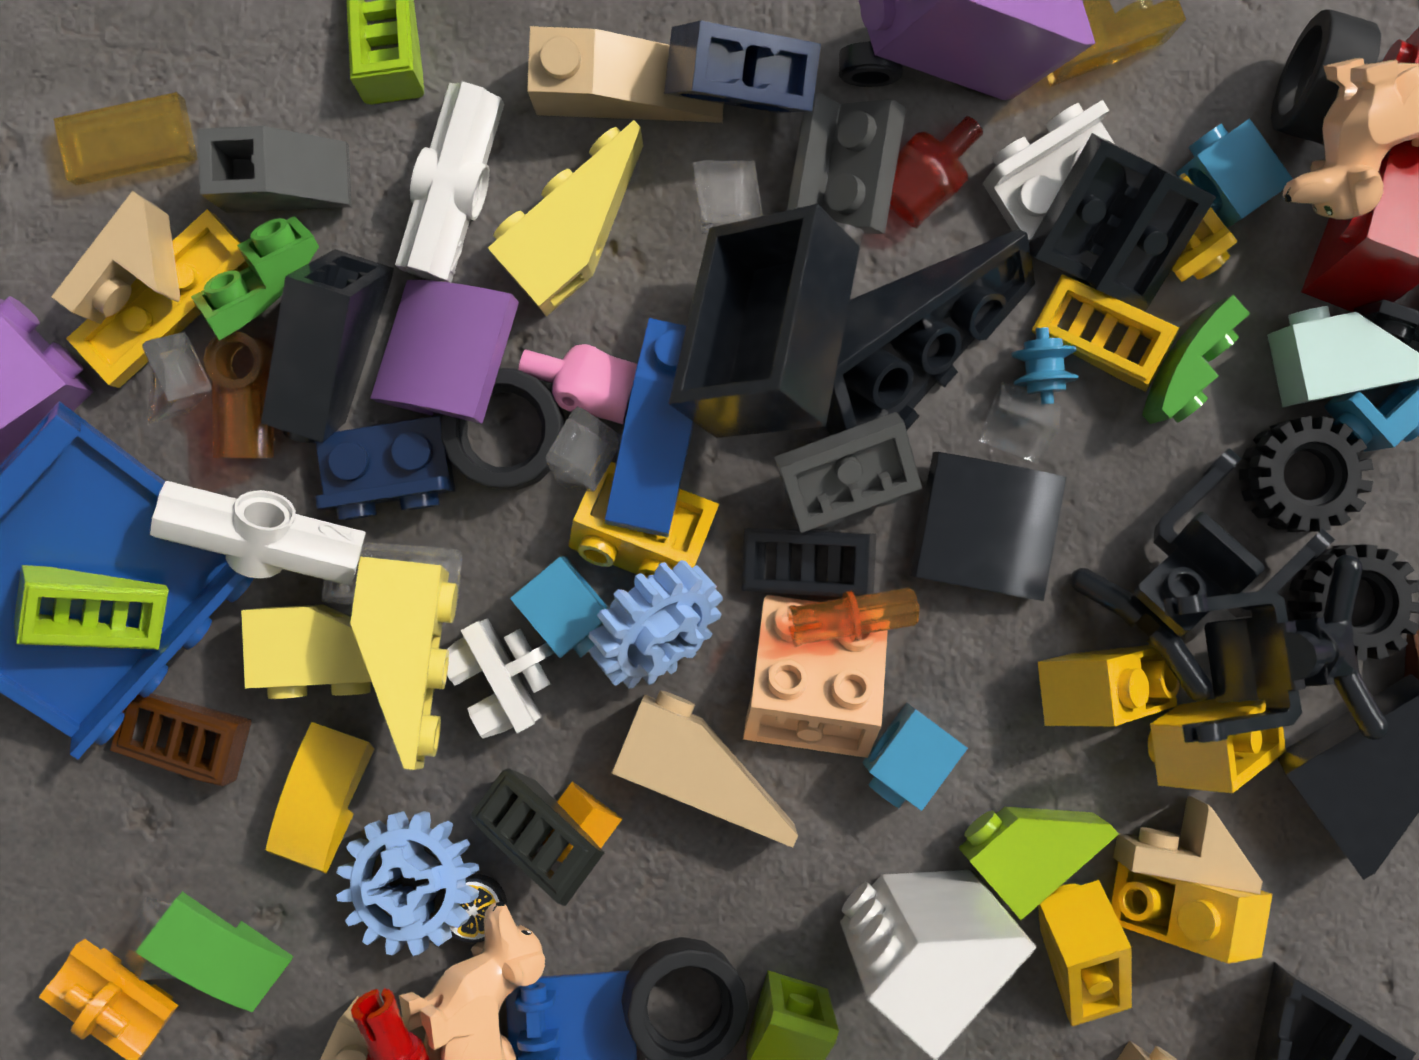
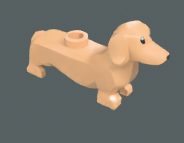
(1369, 116)
(466, 999)

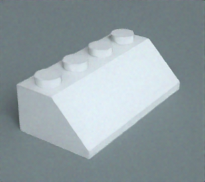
(931, 950)

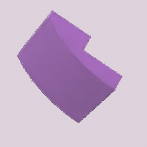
(445, 349)

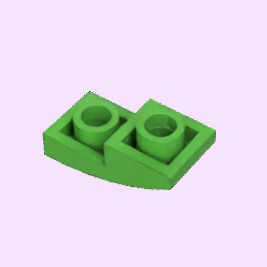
(271, 254)
(1185, 372)
(214, 955)

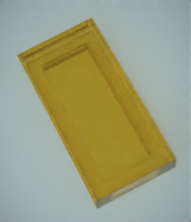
(125, 138)

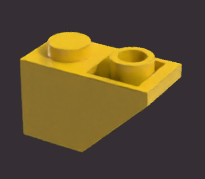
(1106, 687)
(1193, 915)

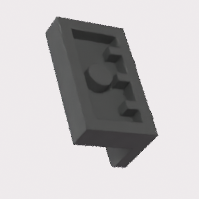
(848, 160)
(848, 473)

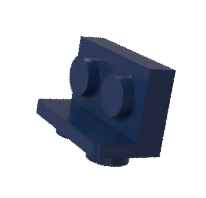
(384, 466)

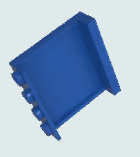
(89, 508)

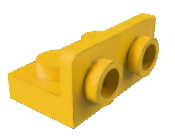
(636, 550)

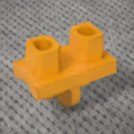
(108, 1001)

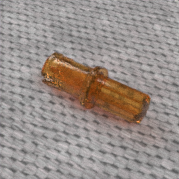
(853, 616)

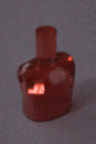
(931, 171)

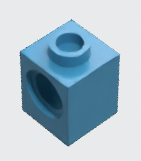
(1236, 170)
(561, 607)
(912, 759)

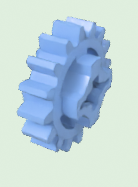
(655, 624)
(408, 907)

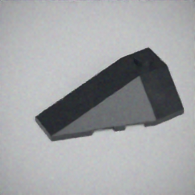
(916, 327)

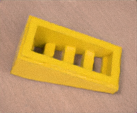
(1138, 322)

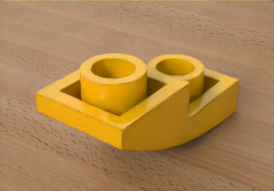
(317, 797)

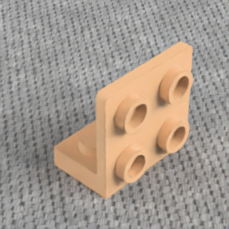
(815, 693)

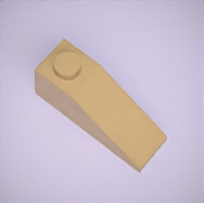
(605, 77)
(687, 761)

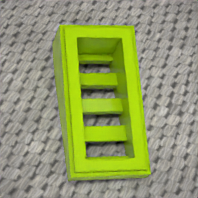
(388, 72)
(65, 585)

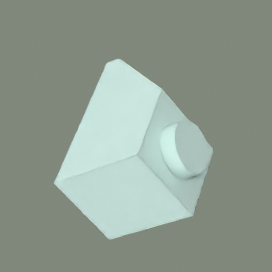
(1336, 356)

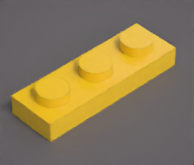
(116, 344)

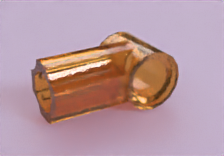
(237, 401)

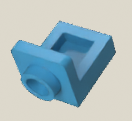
(1380, 426)

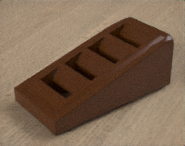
(227, 751)

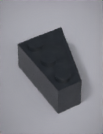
(1313, 1026)

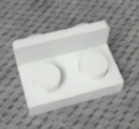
(1032, 174)

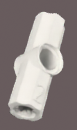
(450, 182)
(257, 533)

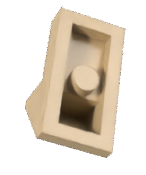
(129, 247)
(1202, 855)

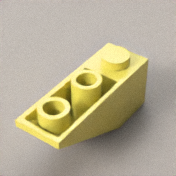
(564, 235)
(399, 634)
(301, 648)

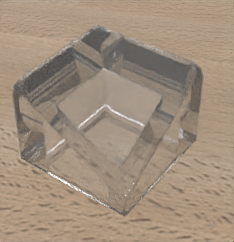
(176, 379)

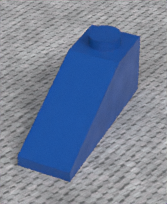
(652, 439)

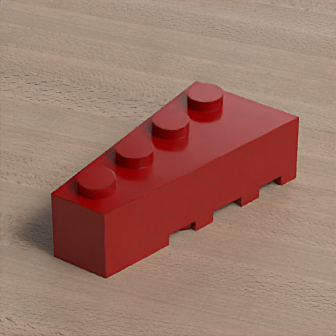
(1377, 251)

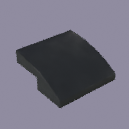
(1119, 222)
(988, 525)

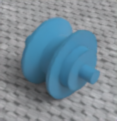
(1044, 366)

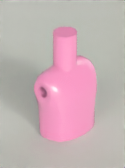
(585, 380)

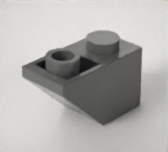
(272, 169)

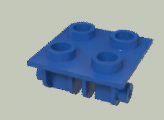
(570, 1018)

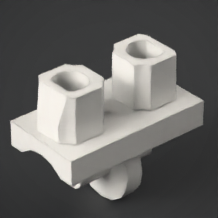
(511, 701)

